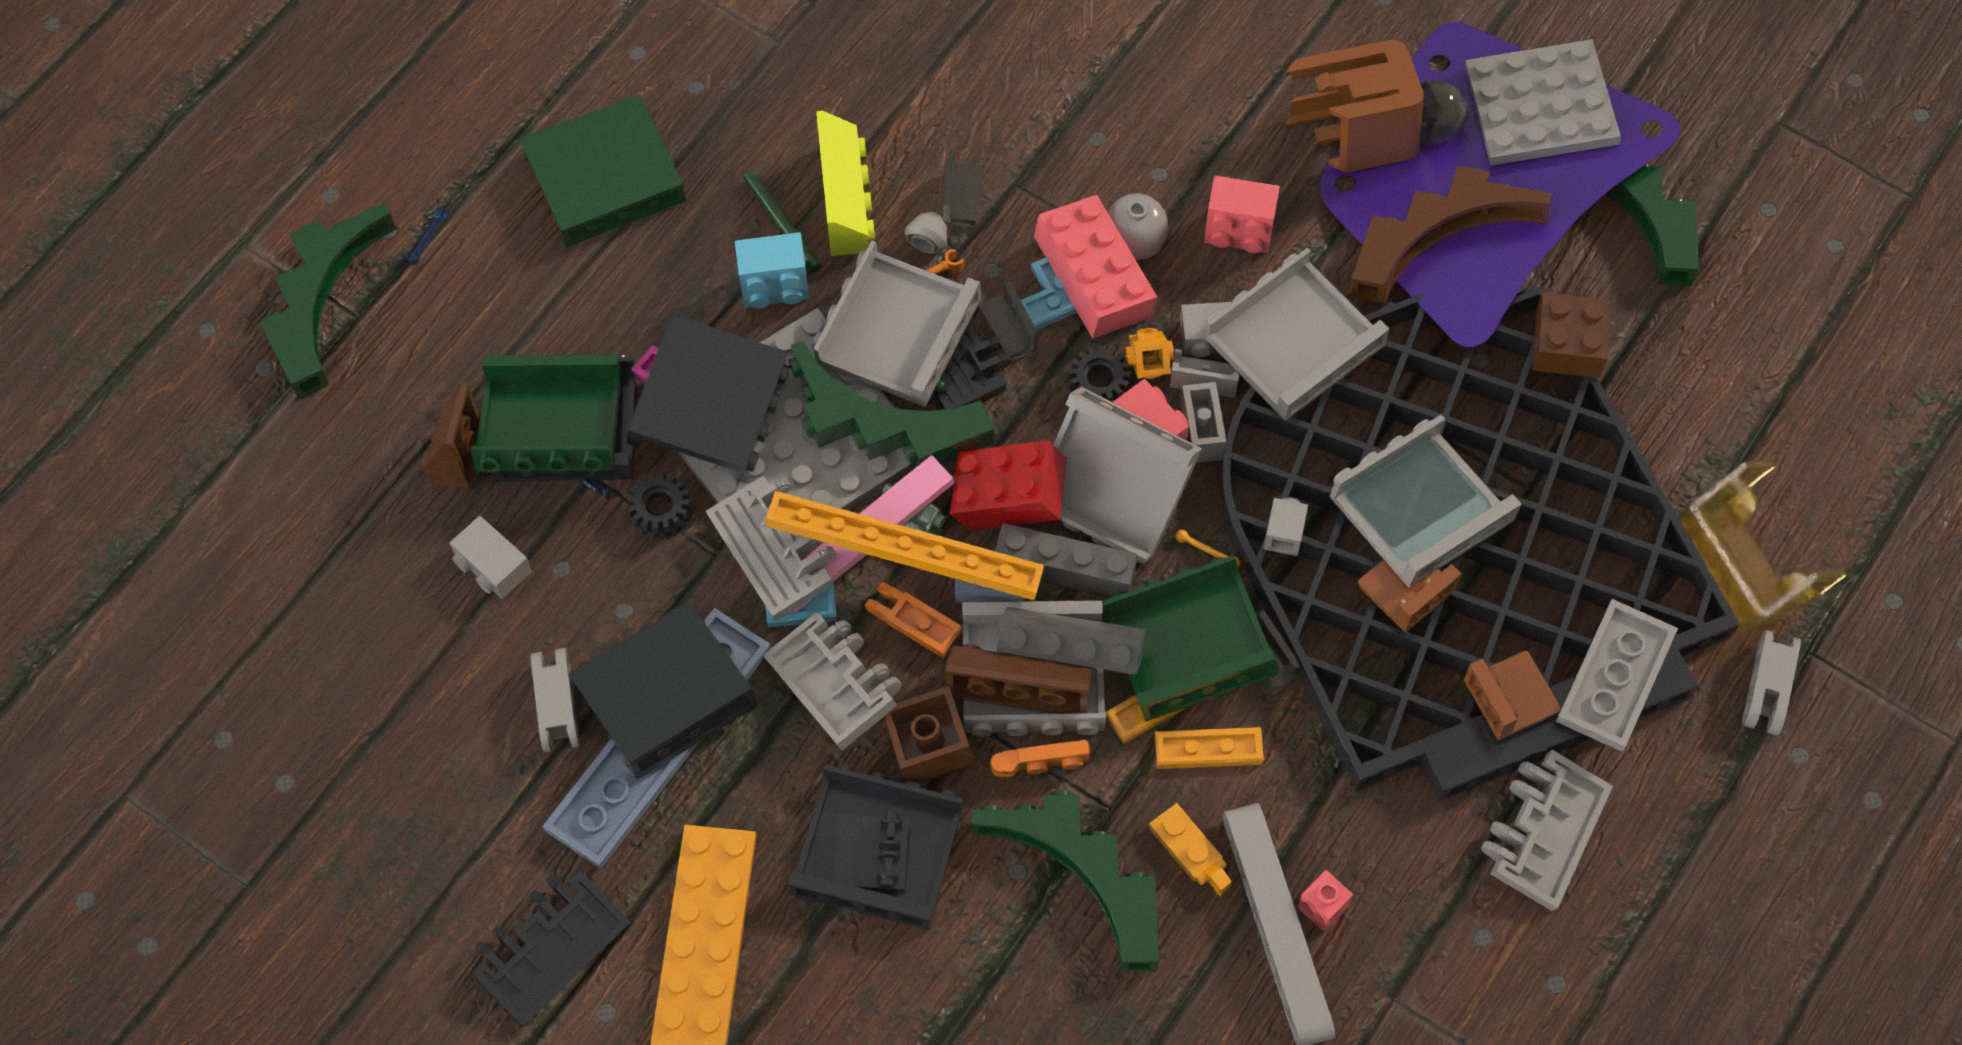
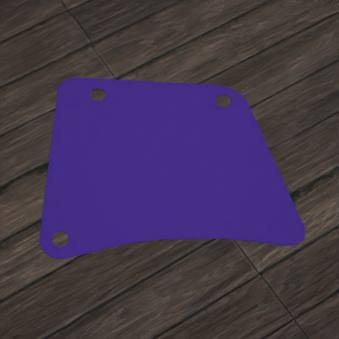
(1481, 269)

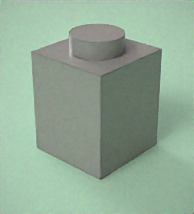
(1286, 526)

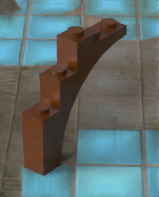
(1433, 217)

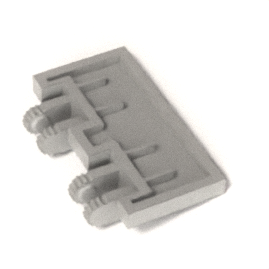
(768, 554)
(824, 678)
(1555, 828)

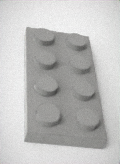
(1617, 675)

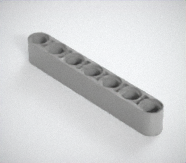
(1278, 925)

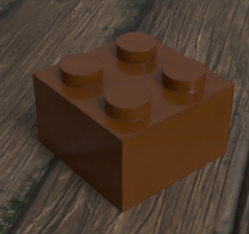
(1571, 335)
(929, 736)

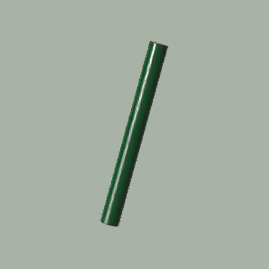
(779, 217)

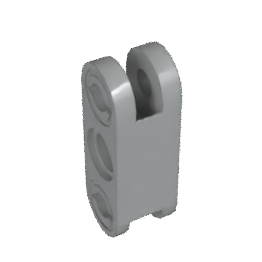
(1771, 682)
(554, 700)

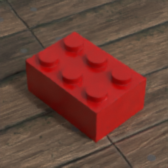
(1008, 485)

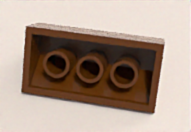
(1017, 681)

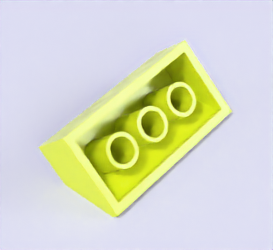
(844, 184)

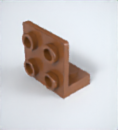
(1405, 604)
(1511, 694)

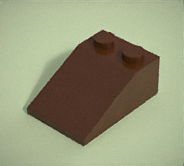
(452, 435)

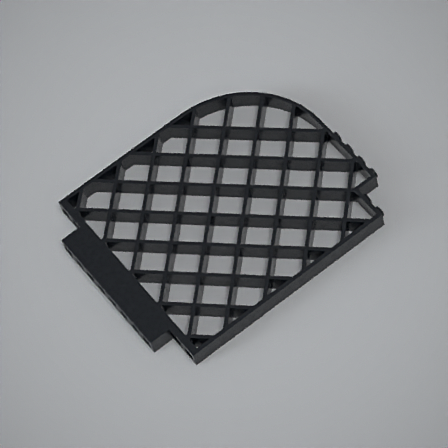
(1469, 750)

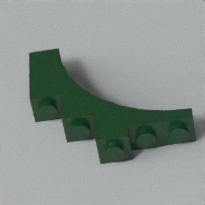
(1666, 224)
(306, 290)
(880, 429)
(1093, 858)

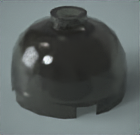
(1442, 113)

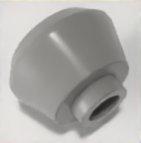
(927, 233)

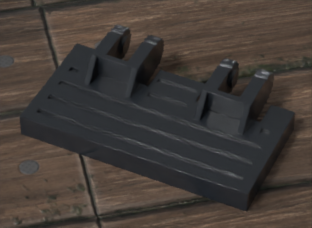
(967, 376)
(552, 949)

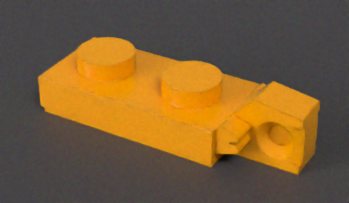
(1191, 849)

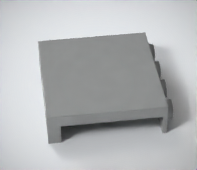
(895, 326)
(1293, 335)
(1120, 474)
(981, 629)

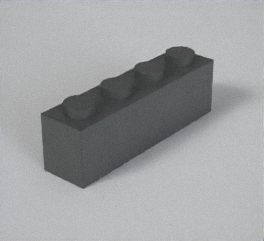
(1071, 561)
(1071, 640)

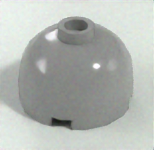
(1140, 223)

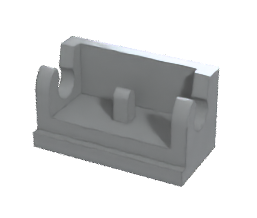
(1196, 371)

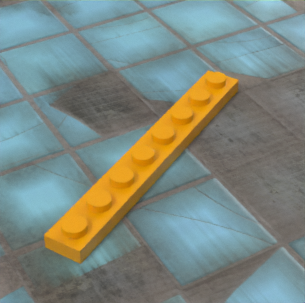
(904, 545)

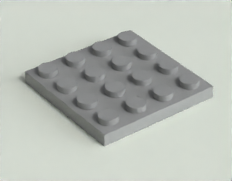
(1542, 102)

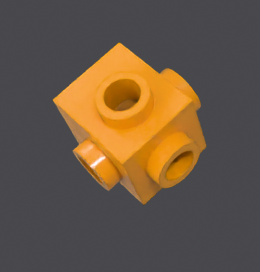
(1155, 362)

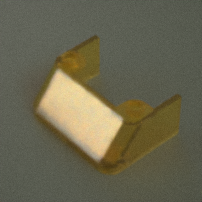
(1735, 560)

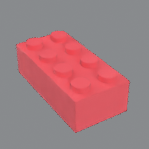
(1095, 266)

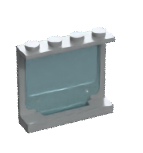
(1420, 503)

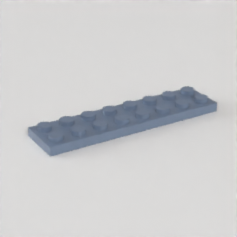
(608, 797)

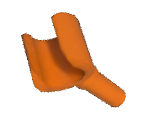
(951, 267)

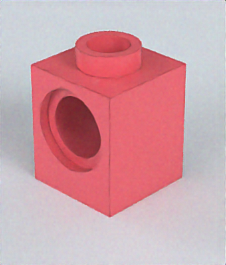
(1325, 900)

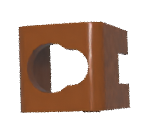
(1373, 96)

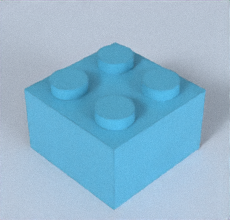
(772, 270)

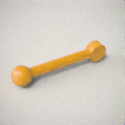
(1182, 537)

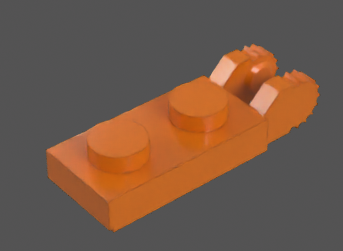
(916, 620)
(1039, 758)

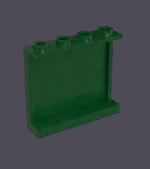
(603, 170)
(548, 413)
(1196, 639)

